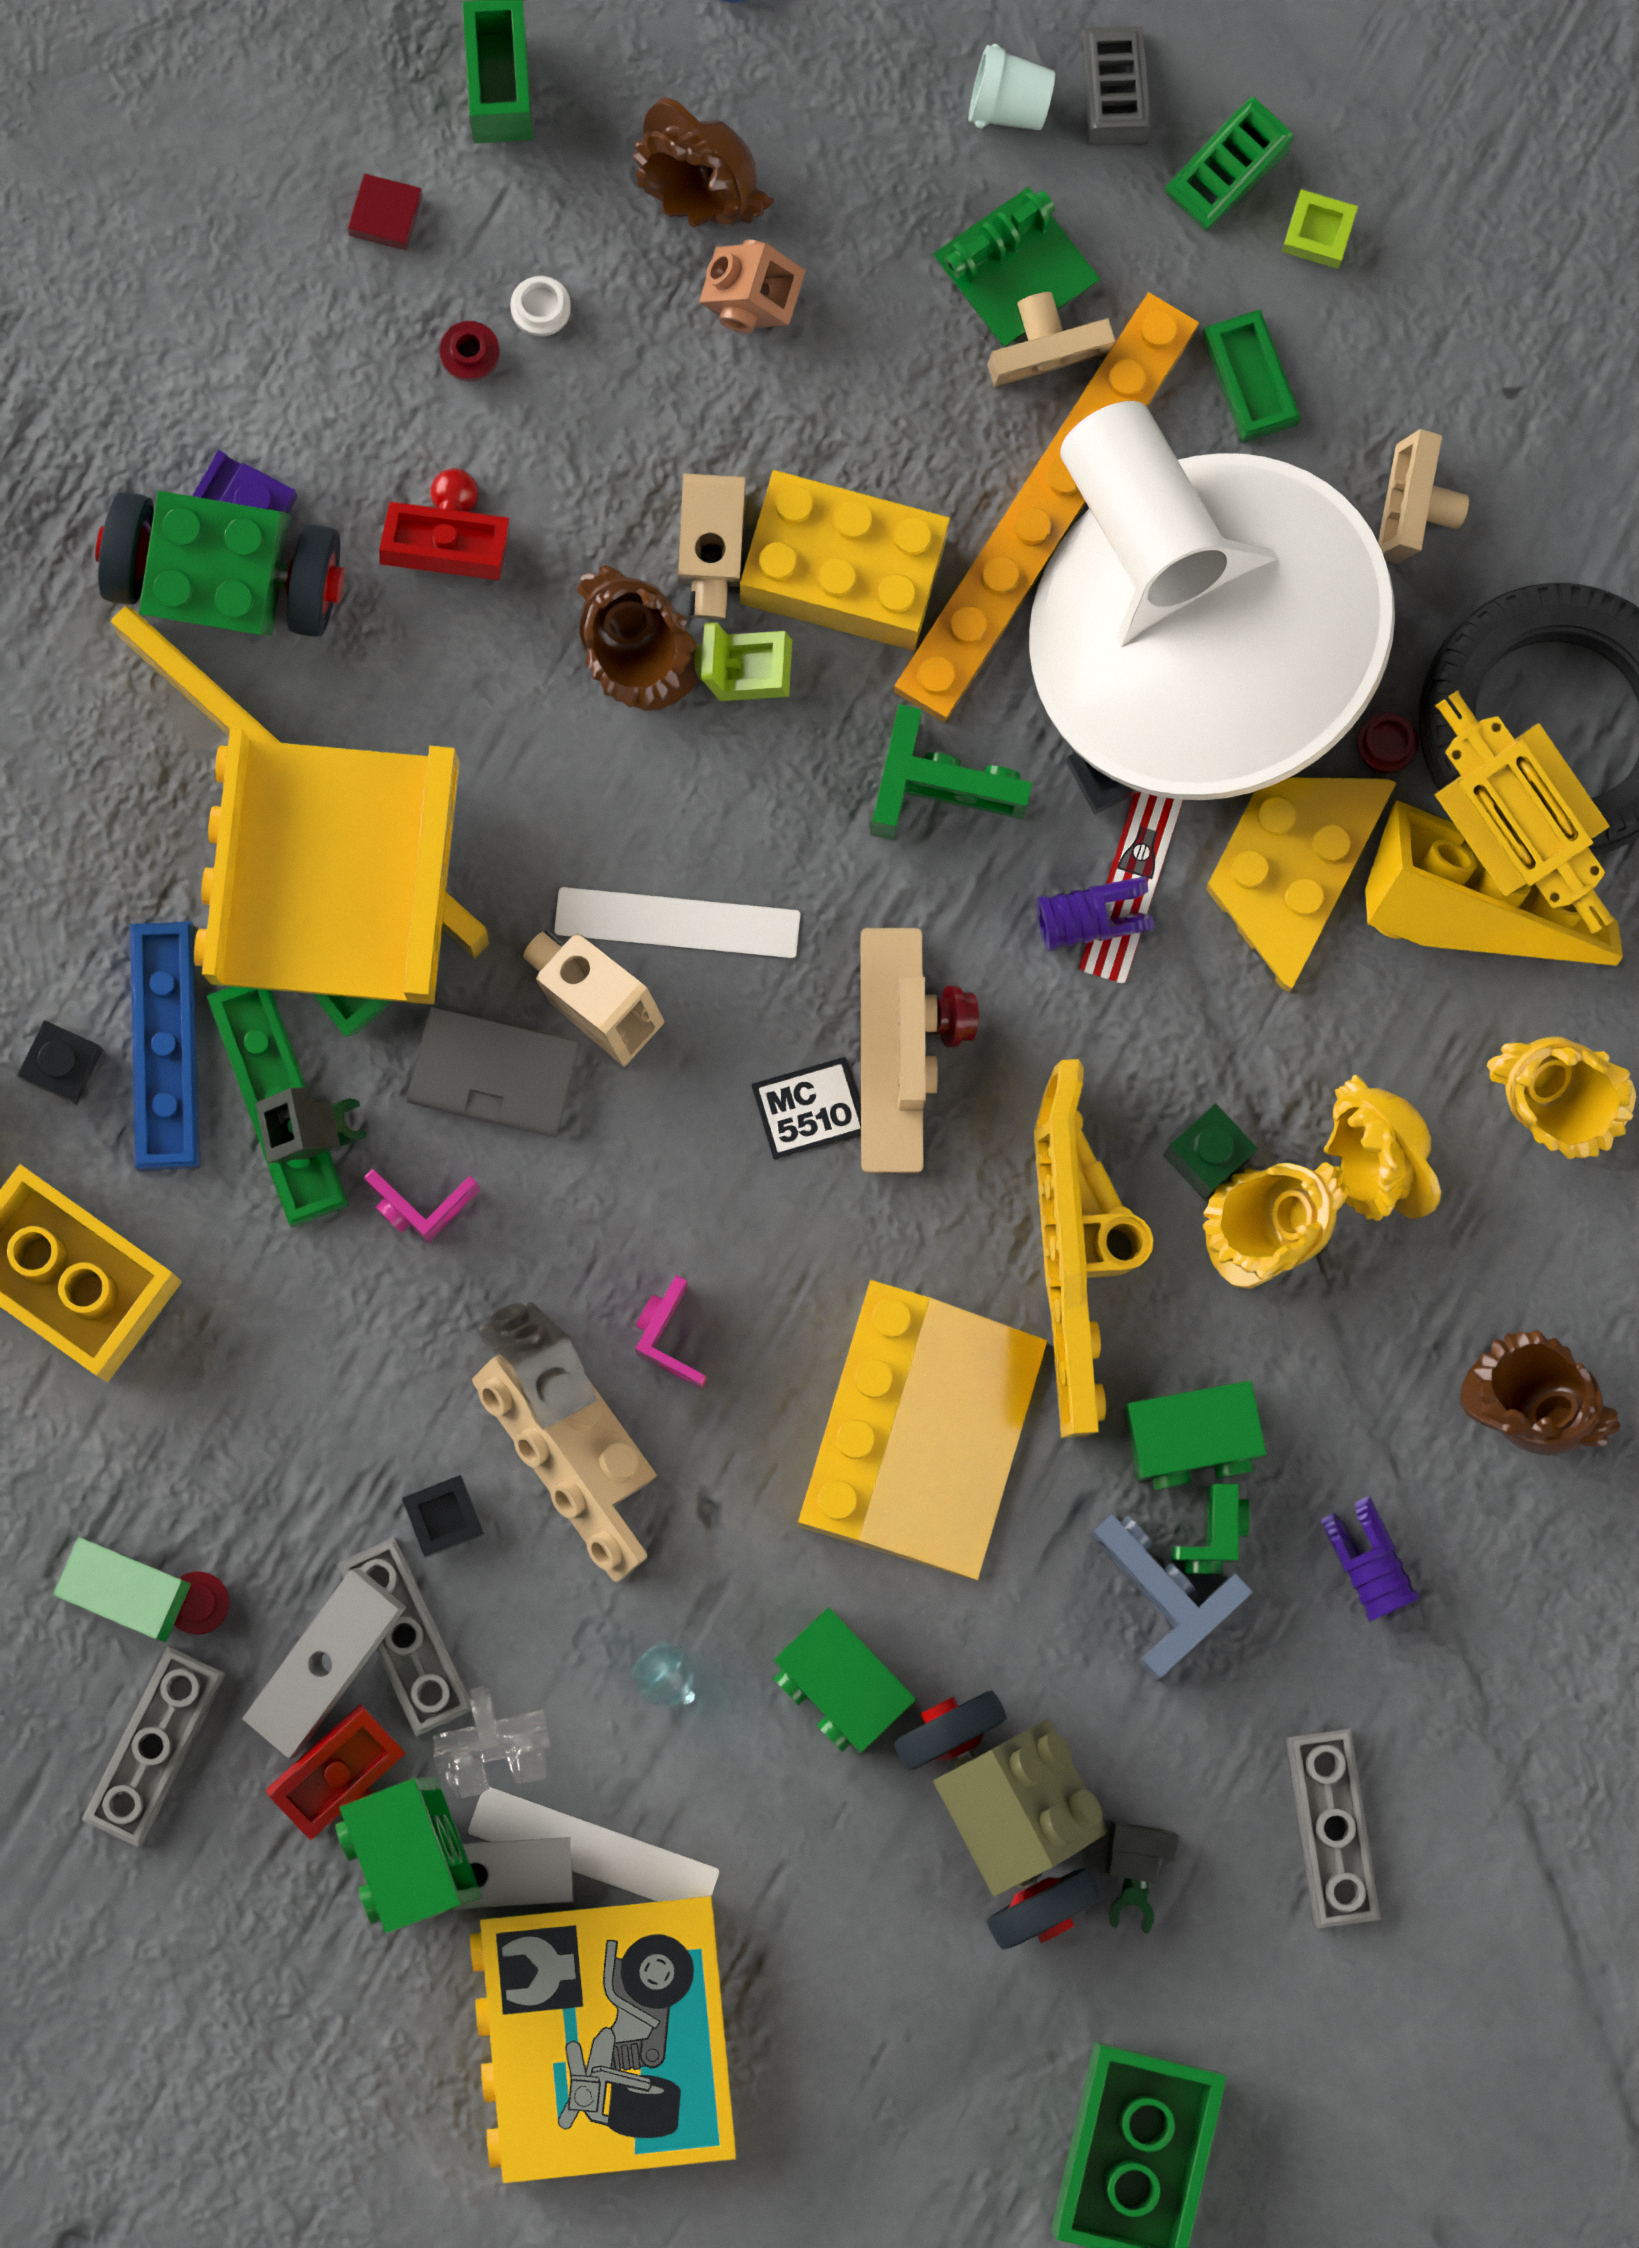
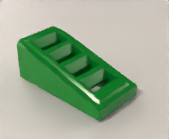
(1265, 129)

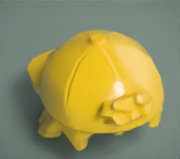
(1565, 1094)
(1382, 1152)
(1271, 1220)

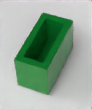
(497, 70)
(1194, 1434)
(842, 1682)

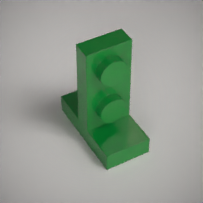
(940, 779)

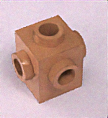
(751, 286)

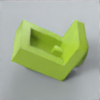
(744, 663)

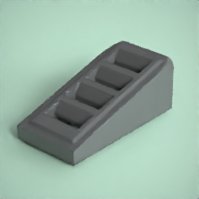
(1118, 127)

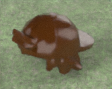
(697, 167)
(635, 640)
(1537, 1396)

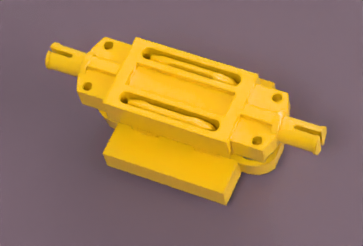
(1523, 812)

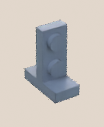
(1168, 1592)

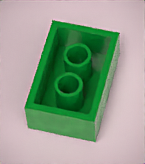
(407, 1854)
(1137, 2151)

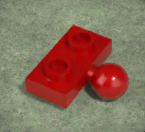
(446, 535)
(335, 1771)

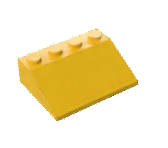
(922, 1431)

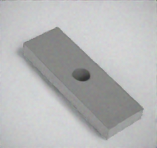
(424, 1671)
(301, 1688)
(133, 1782)
(1341, 1869)
(523, 1872)

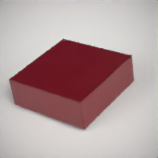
(385, 211)

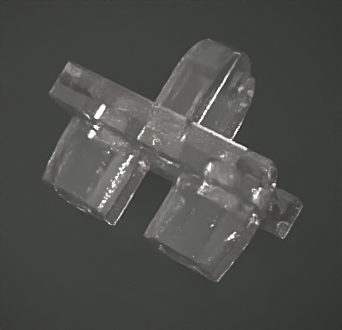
(465, 1750)

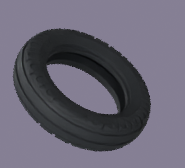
(1519, 619)

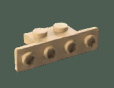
(893, 1050)
(581, 1461)

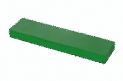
(265, 1067)

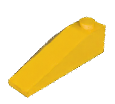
(1440, 896)

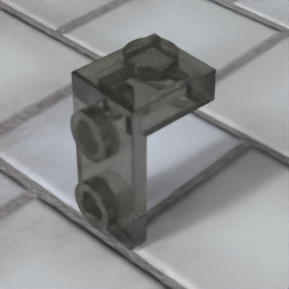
(540, 1361)

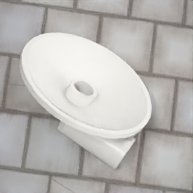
(1205, 614)

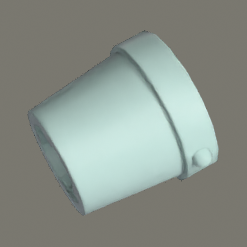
(1010, 91)

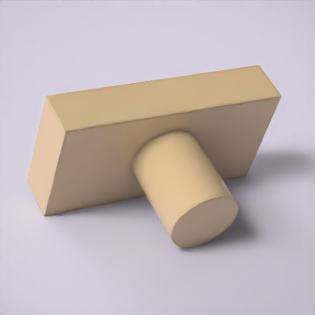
(1047, 343)
(1415, 499)

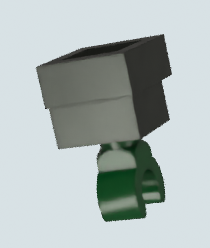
(302, 1128)
(1136, 1857)

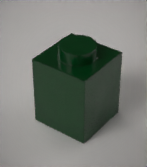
(1210, 1151)

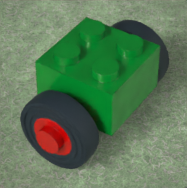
(216, 564)

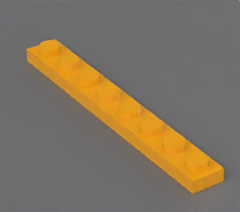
(1036, 518)

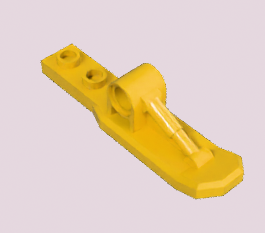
(1076, 1217)

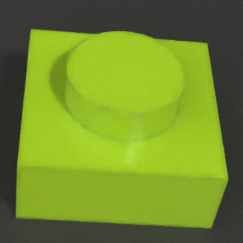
(1319, 229)

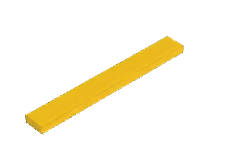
(229, 714)

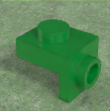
(1226, 1522)

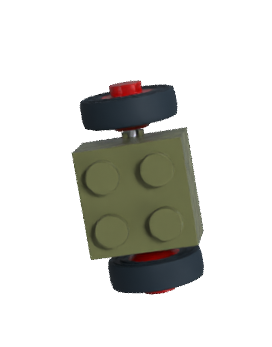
(1015, 1810)

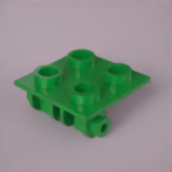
(1015, 256)

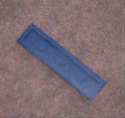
(164, 1046)

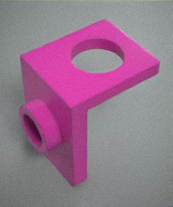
(402, 1214)
(654, 1322)

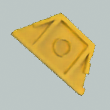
(1294, 862)

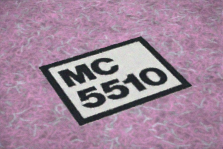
(808, 1108)

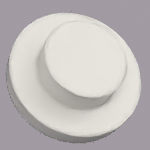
(540, 306)

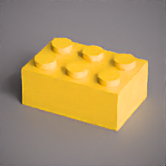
(843, 560)
(75, 1276)

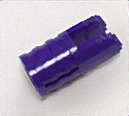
(1084, 917)
(1377, 1573)

